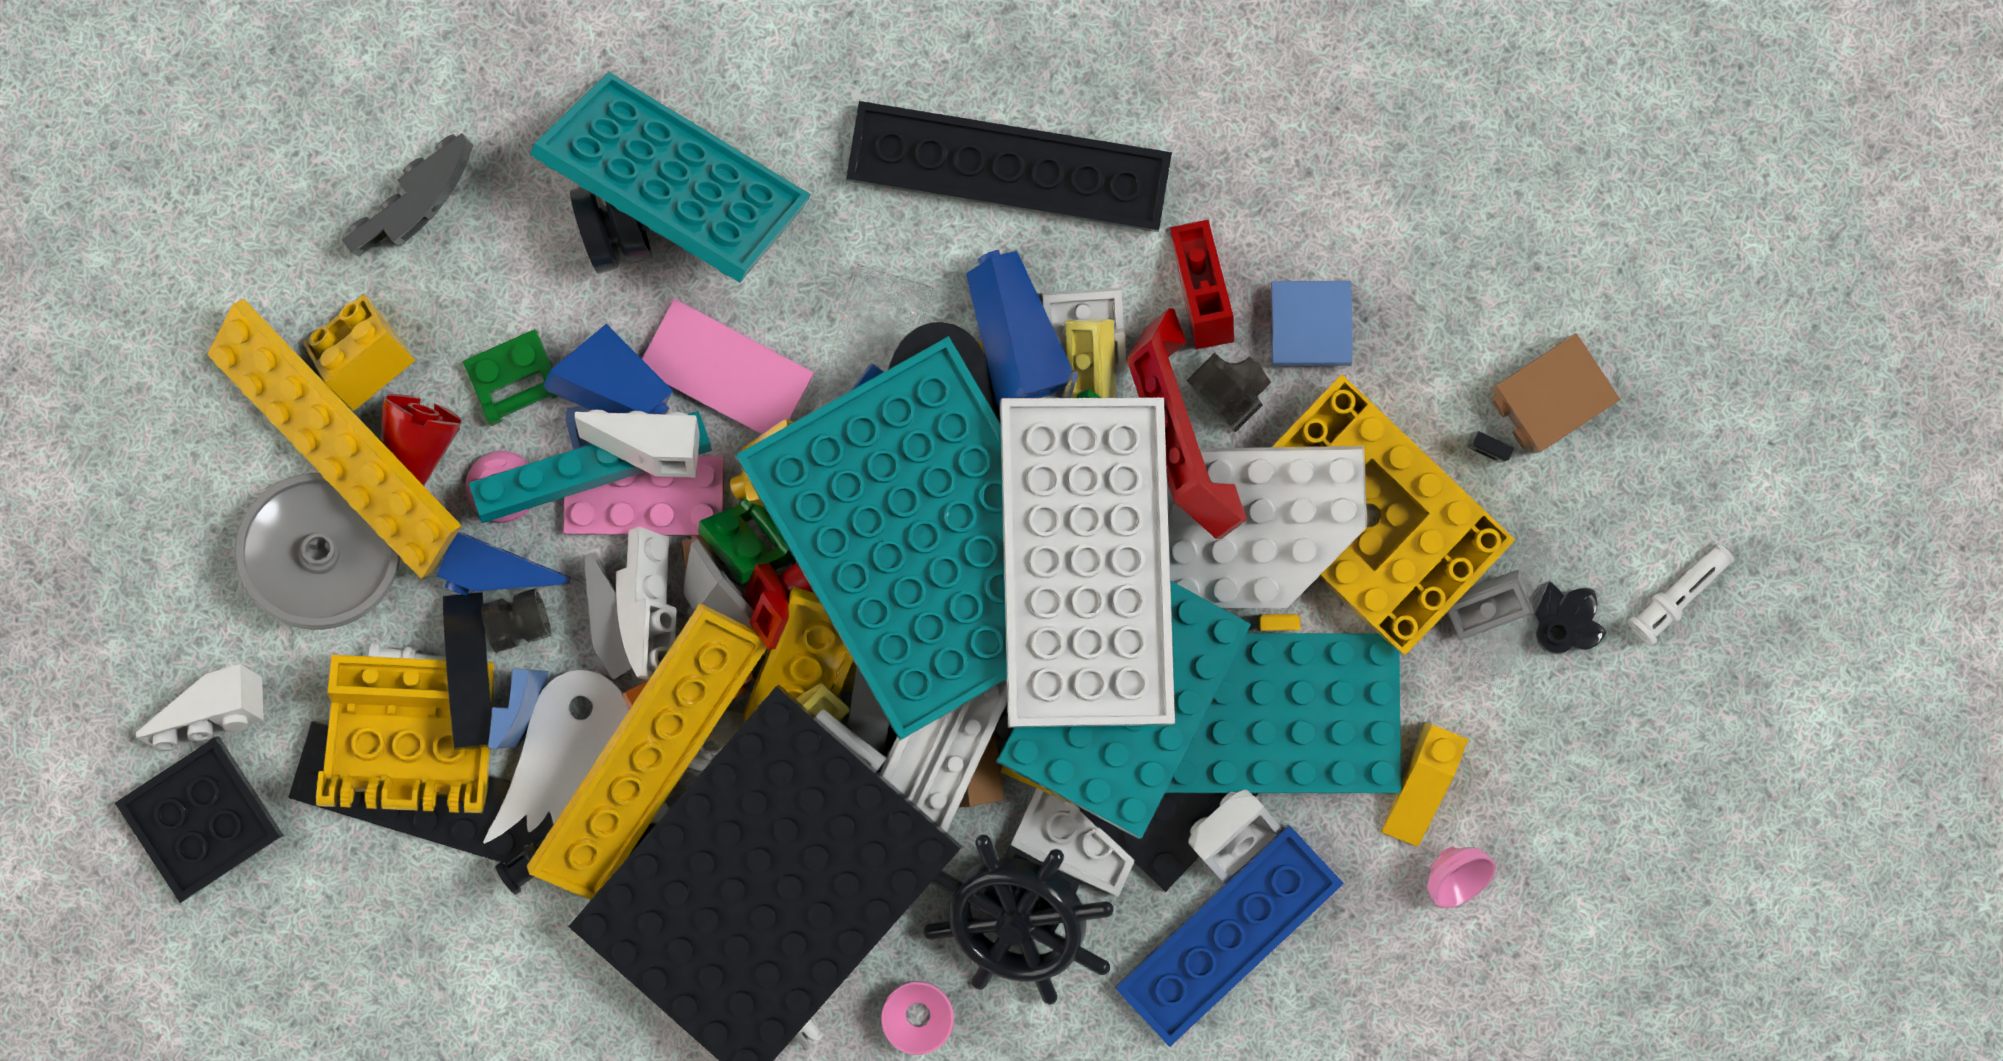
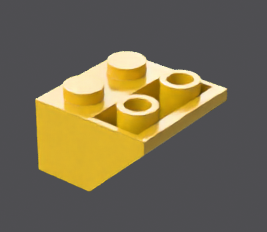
(358, 352)

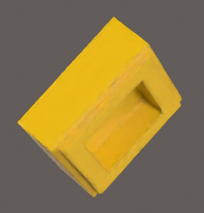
(1271, 622)

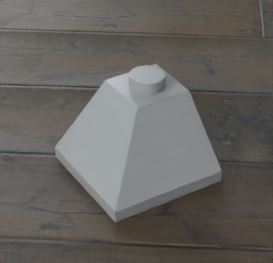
(714, 586)

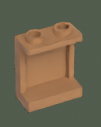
(1553, 395)

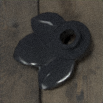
(1572, 616)

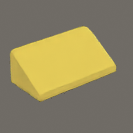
(1092, 354)

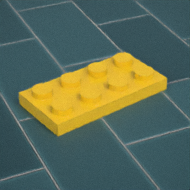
(805, 655)

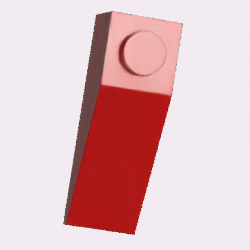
(1202, 285)

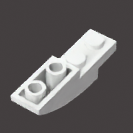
(641, 597)

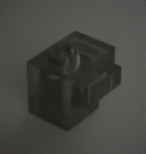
(1230, 388)

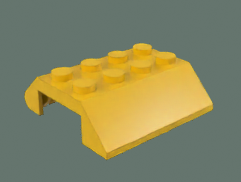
(396, 737)

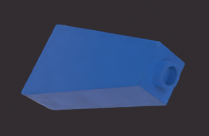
(1015, 330)

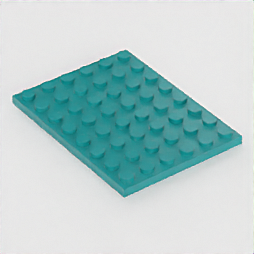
(900, 530)

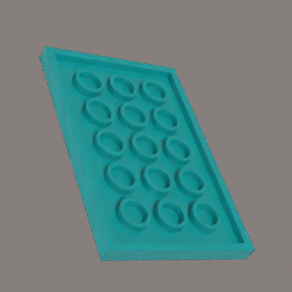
(671, 176)
(1301, 719)
(1127, 769)

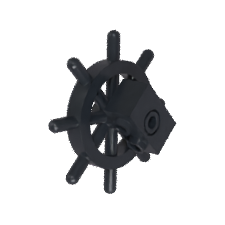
(1024, 905)

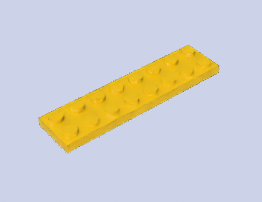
(333, 439)
(648, 753)

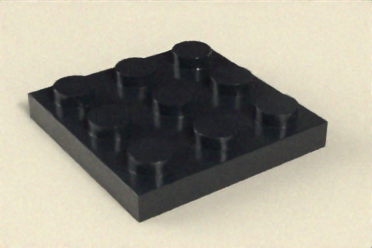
(199, 819)

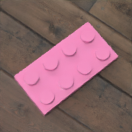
(649, 502)

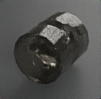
(516, 620)

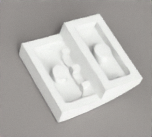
(1085, 305)

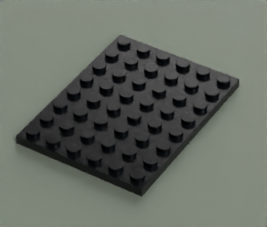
(765, 884)

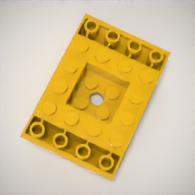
(1428, 532)

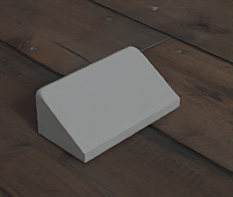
(1490, 605)

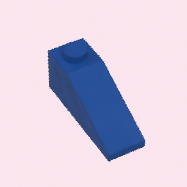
(485, 567)

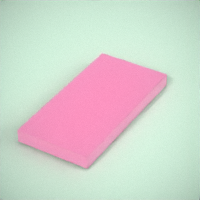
(725, 369)

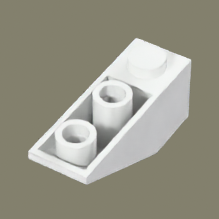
(649, 441)
(212, 705)

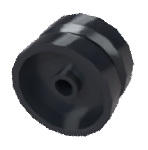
(603, 227)

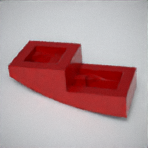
(769, 603)

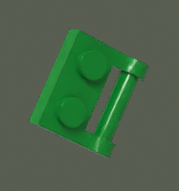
(505, 366)
(739, 545)

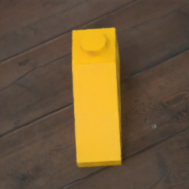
(1424, 783)

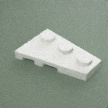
(1087, 850)

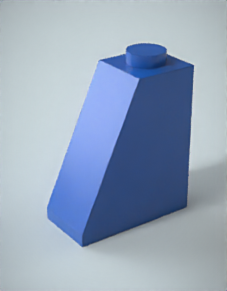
(608, 377)

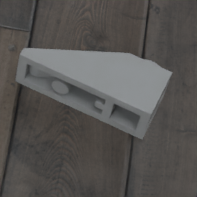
(604, 620)

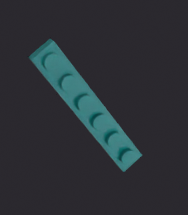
(556, 478)

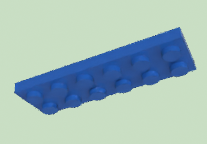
(1229, 935)

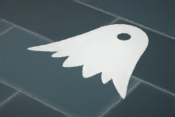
(561, 749)

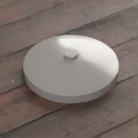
(312, 556)

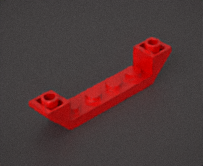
(1209, 504)

